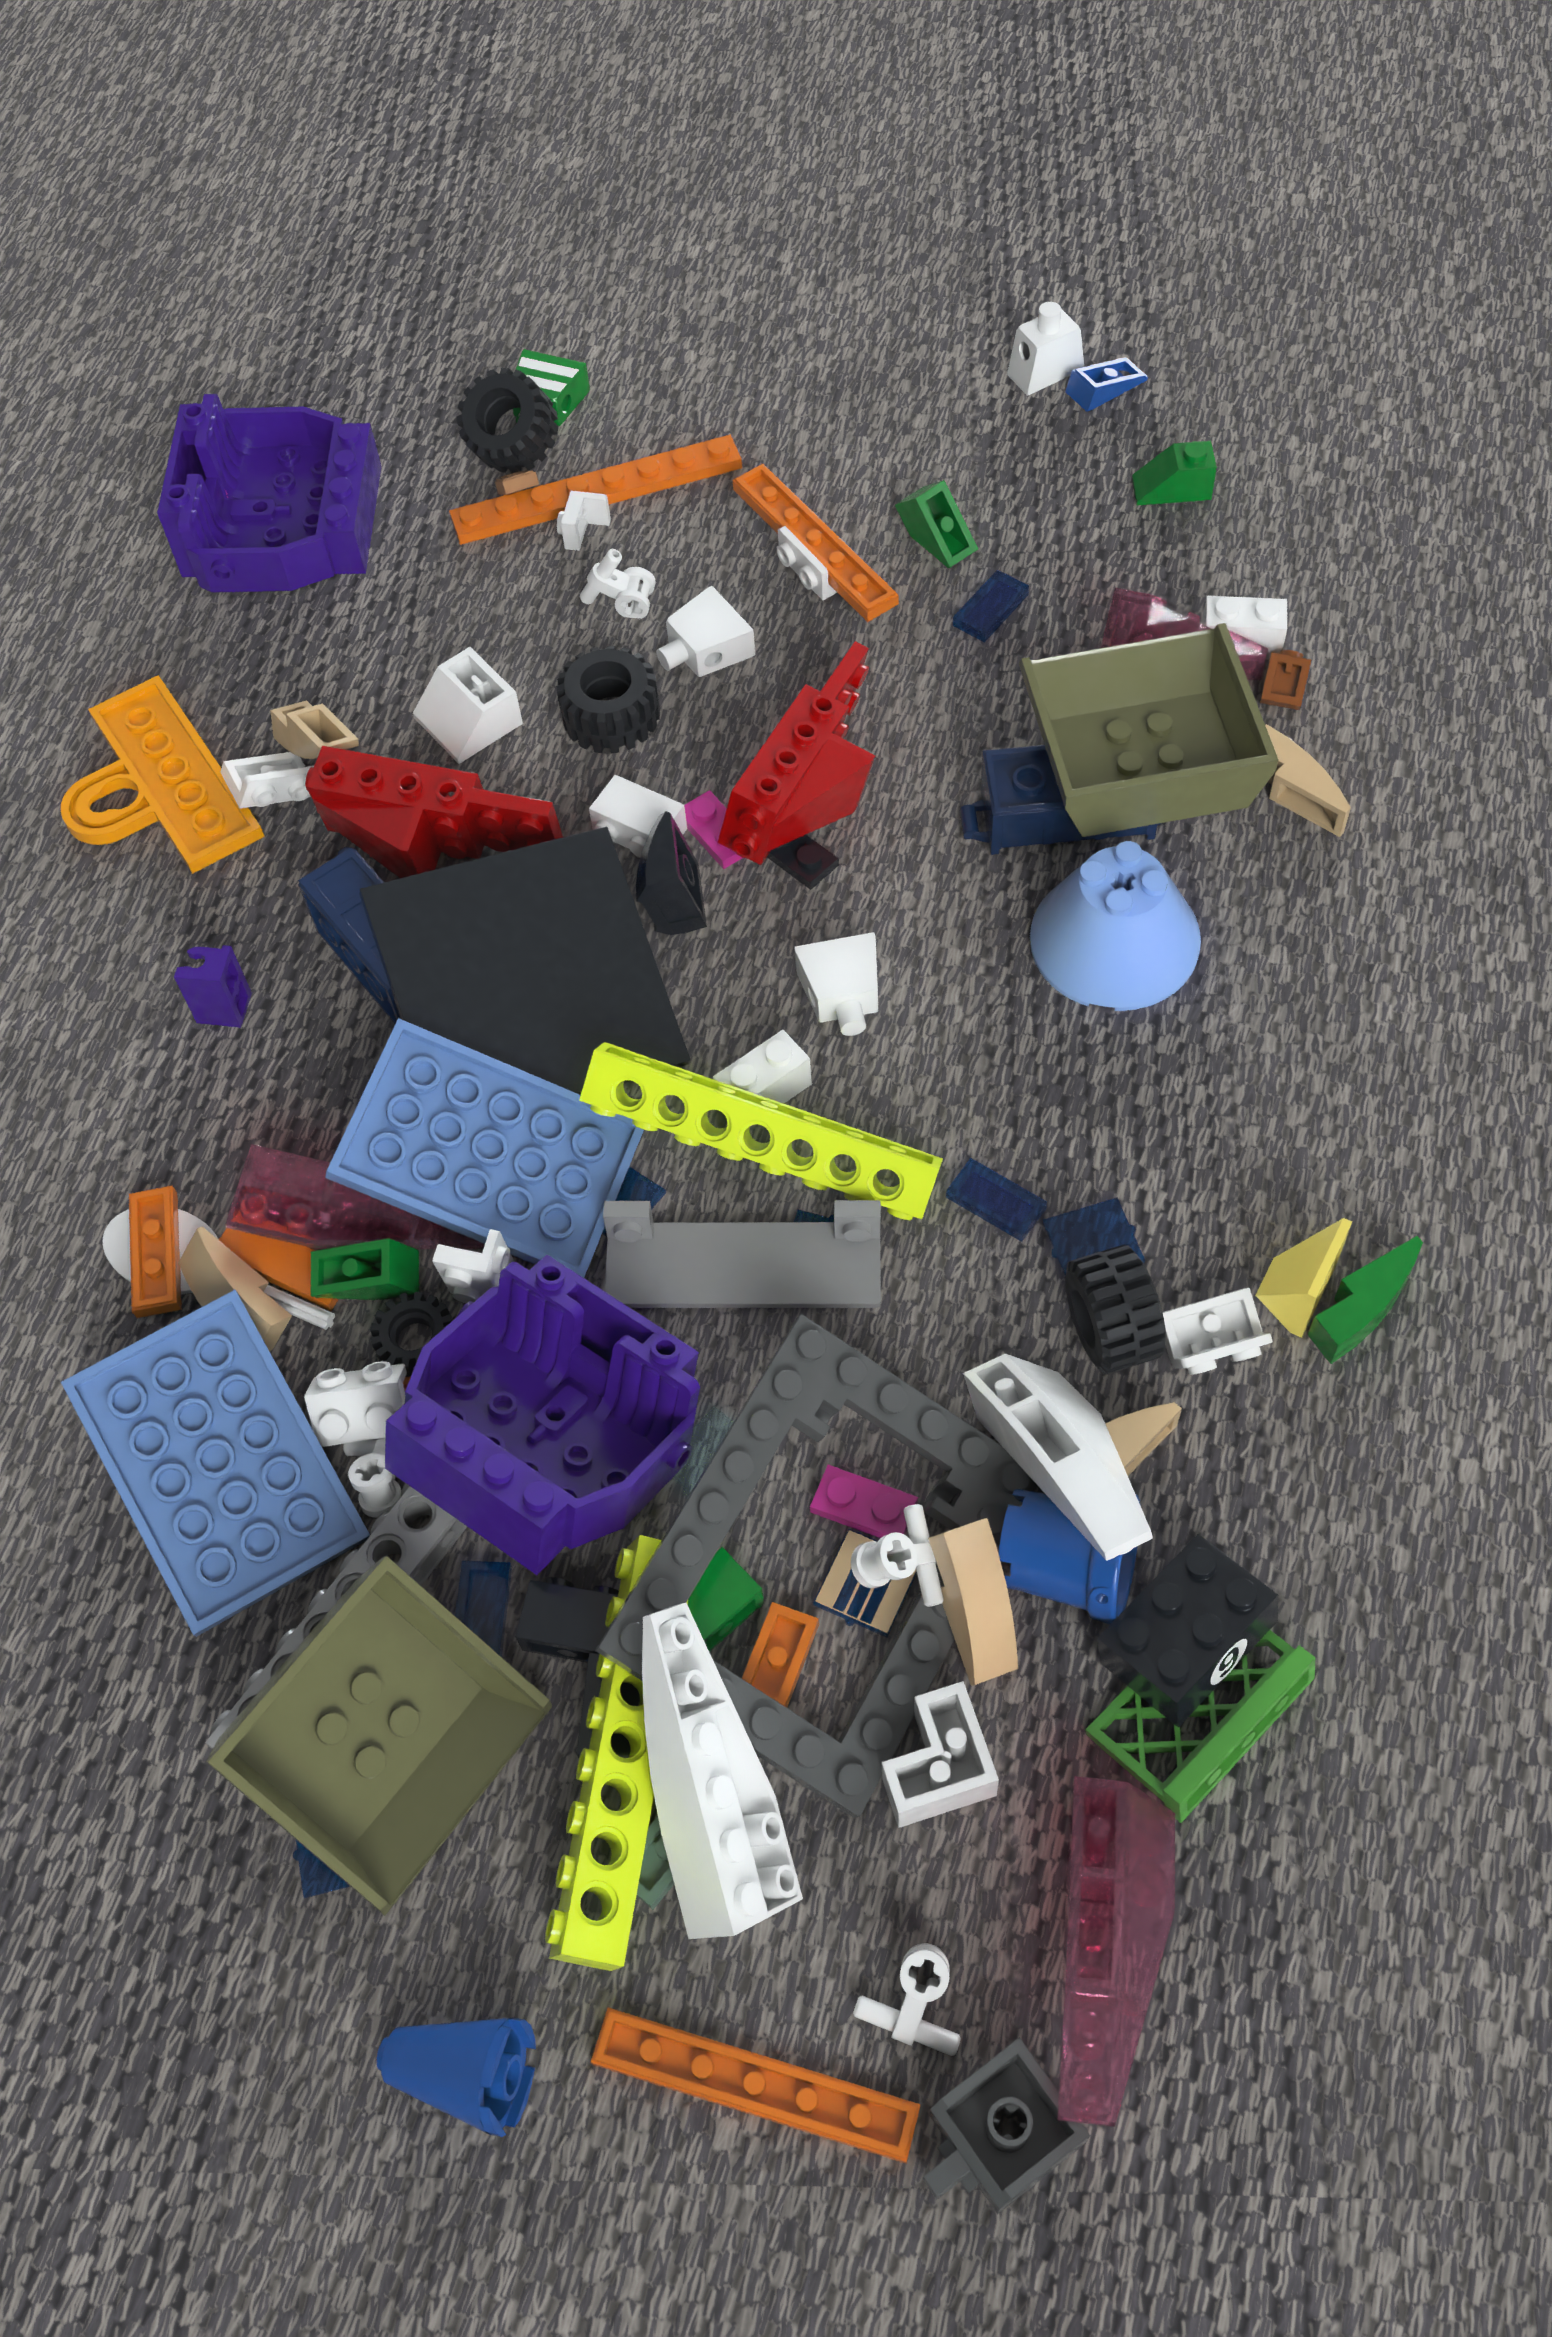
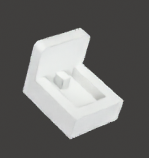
(581, 510)

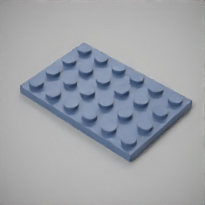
(484, 1149)
(215, 1462)

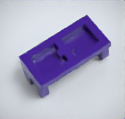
(217, 989)

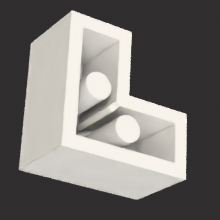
(951, 1767)

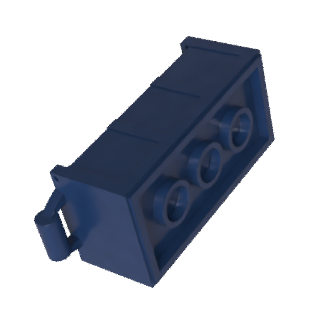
(1025, 803)
(341, 921)

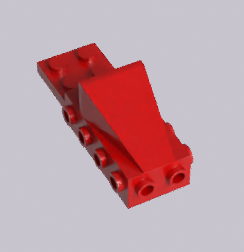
(803, 770)
(407, 817)

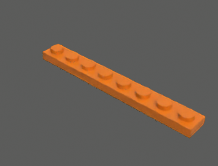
(616, 482)

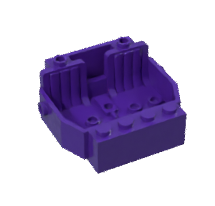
(268, 496)
(485, 1401)

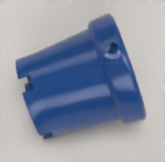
(1058, 1562)

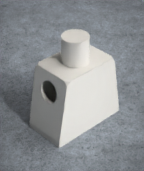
(1045, 349)
(706, 635)
(840, 979)

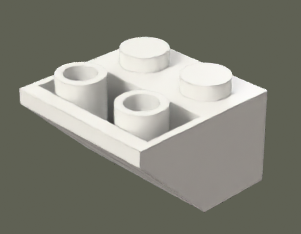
(467, 706)

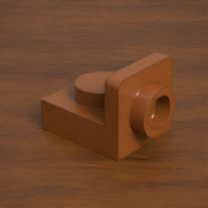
(1286, 679)

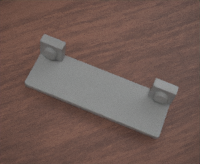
(744, 1261)

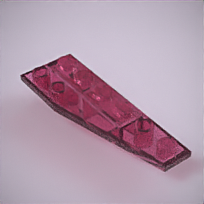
(294, 1202)
(1113, 1939)

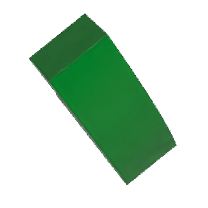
(1363, 1301)

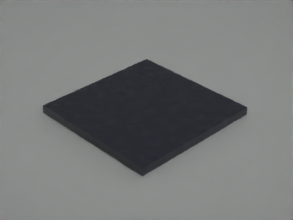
(527, 958)

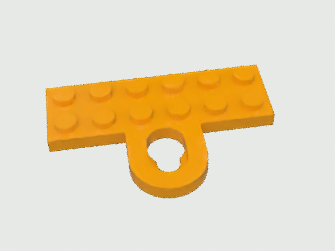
(173, 777)

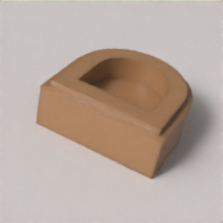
(516, 482)

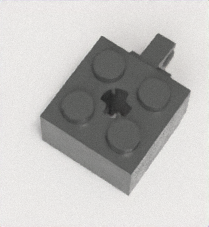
(978, 2154)

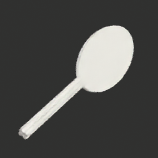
(117, 1250)

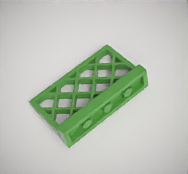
(1228, 1739)

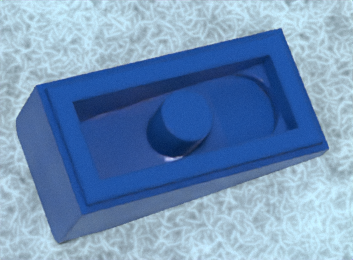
(1102, 382)

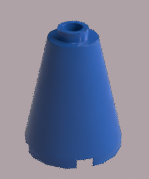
(463, 2069)

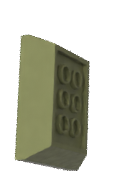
(1151, 730)
(379, 1733)

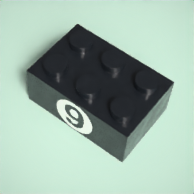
(1188, 1629)

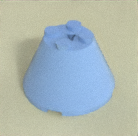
(1116, 932)

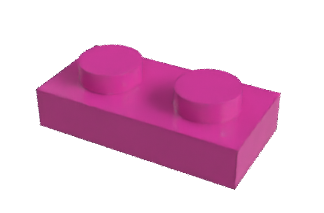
(705, 822)
(861, 1503)

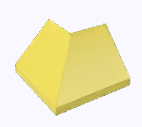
(1301, 1275)

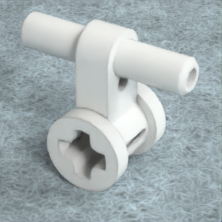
(620, 586)
(369, 1477)
(898, 1557)
(908, 2022)

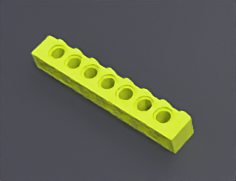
(828, 1138)
(572, 1934)

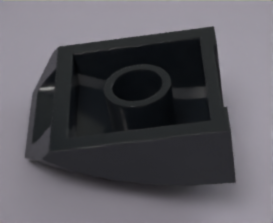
(670, 880)

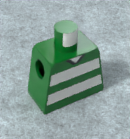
(559, 378)

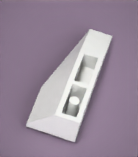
(1062, 1449)
(709, 1787)

